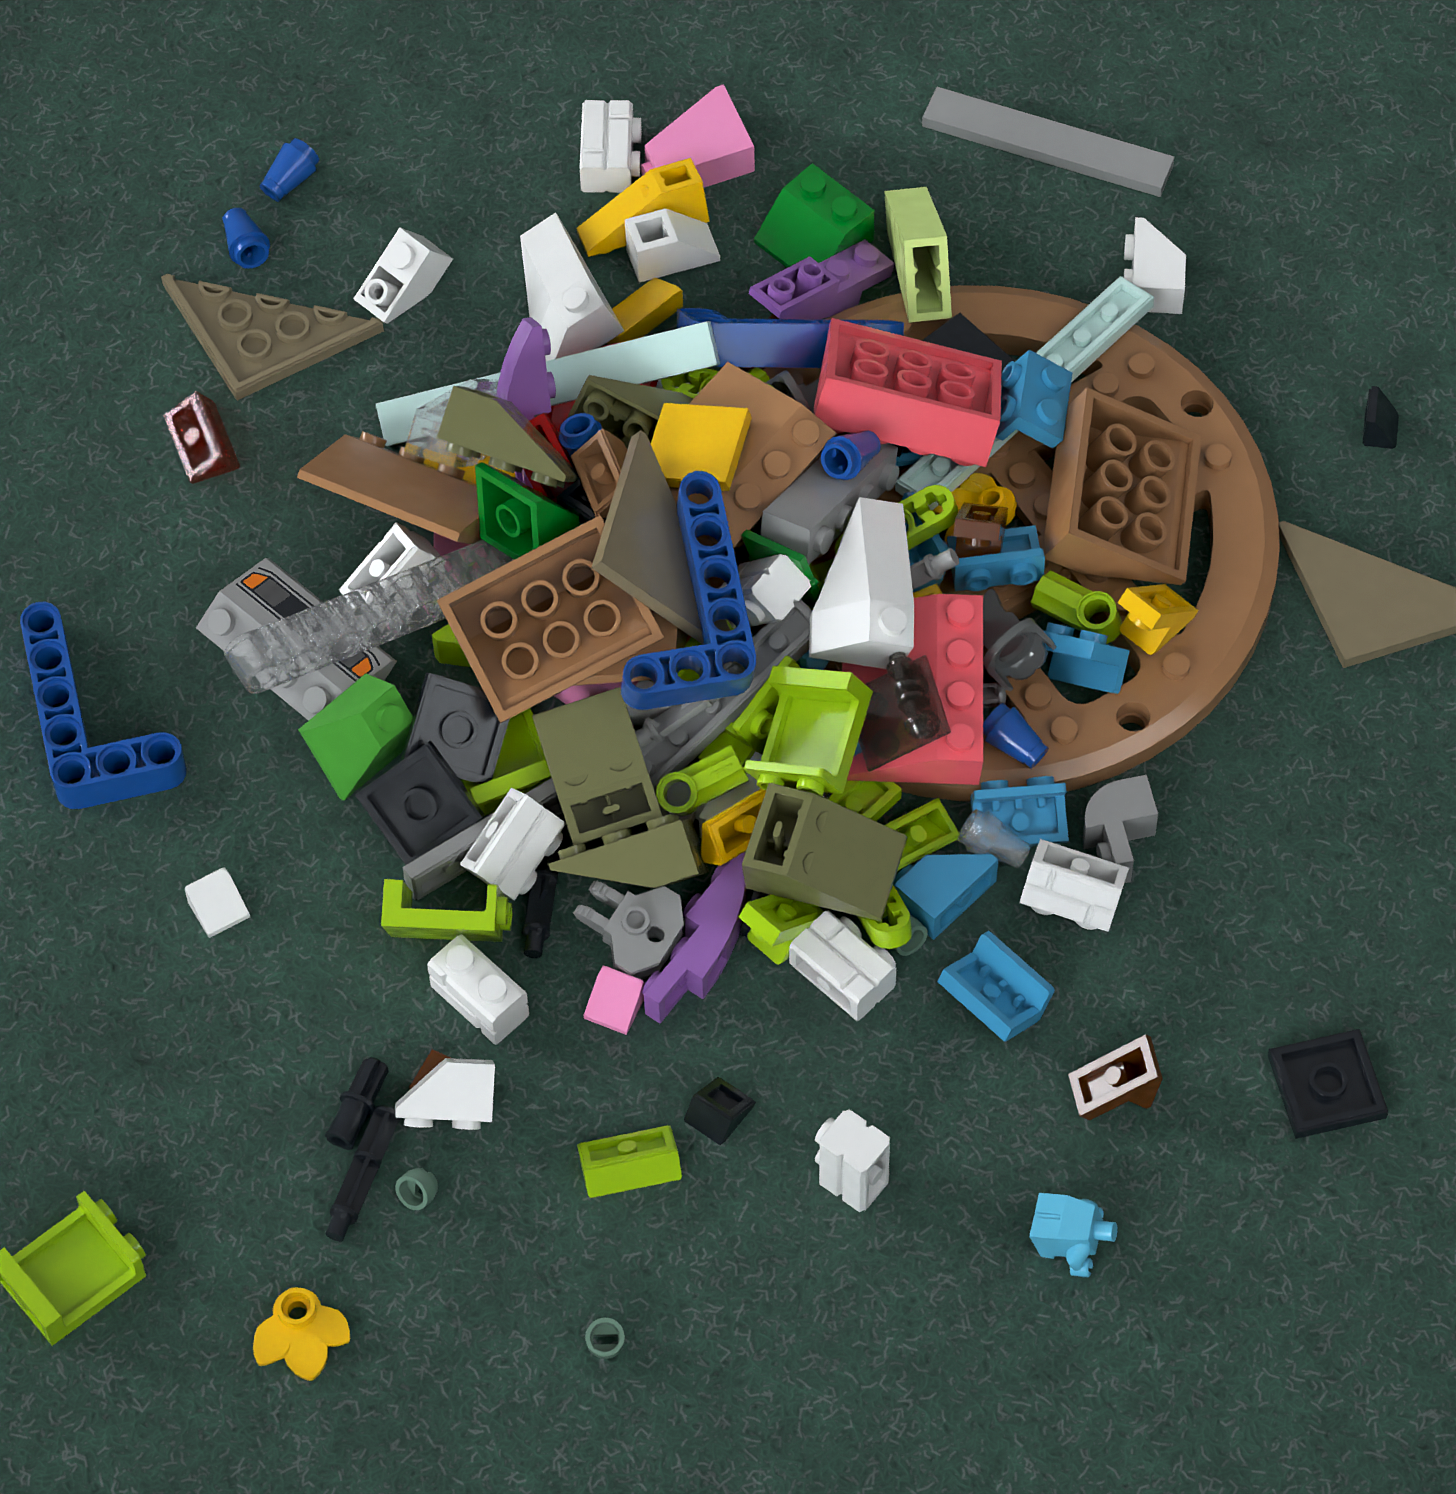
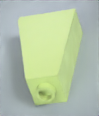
(919, 253)

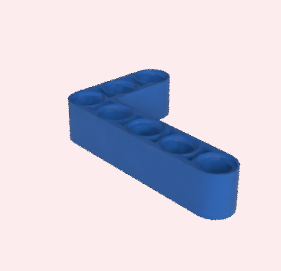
(772, 341)
(711, 605)
(66, 723)

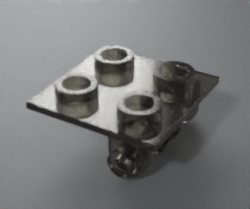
(902, 711)

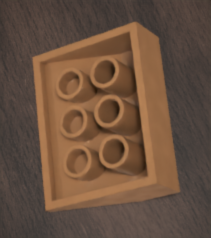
(777, 448)
(398, 485)
(1122, 493)
(546, 622)

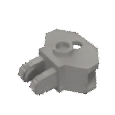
(633, 924)

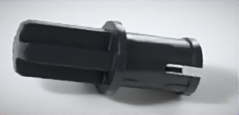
(357, 1103)

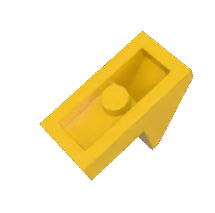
(1154, 615)

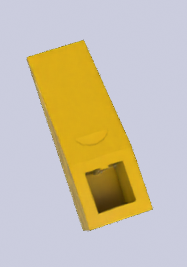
(668, 186)

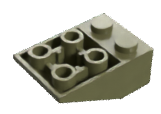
(624, 406)
(496, 428)
(597, 766)
(821, 854)
(648, 859)

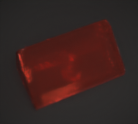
(201, 438)

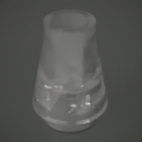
(988, 835)

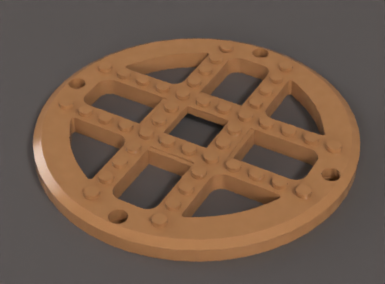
(1195, 667)

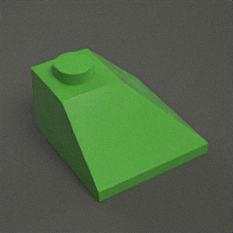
(358, 733)

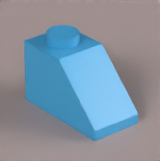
(944, 887)

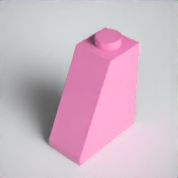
(710, 136)

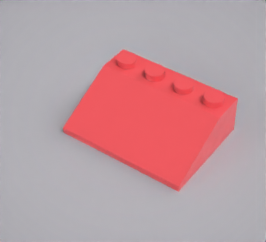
(910, 393)
(951, 636)

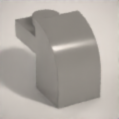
(1120, 814)

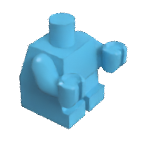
(1070, 1230)

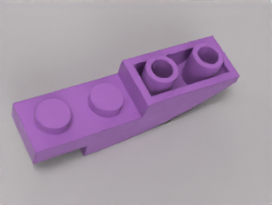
(825, 287)
(525, 374)
(708, 942)

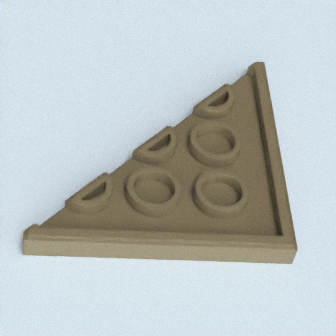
(262, 335)
(644, 542)
(1365, 600)

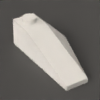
(564, 292)
(868, 591)

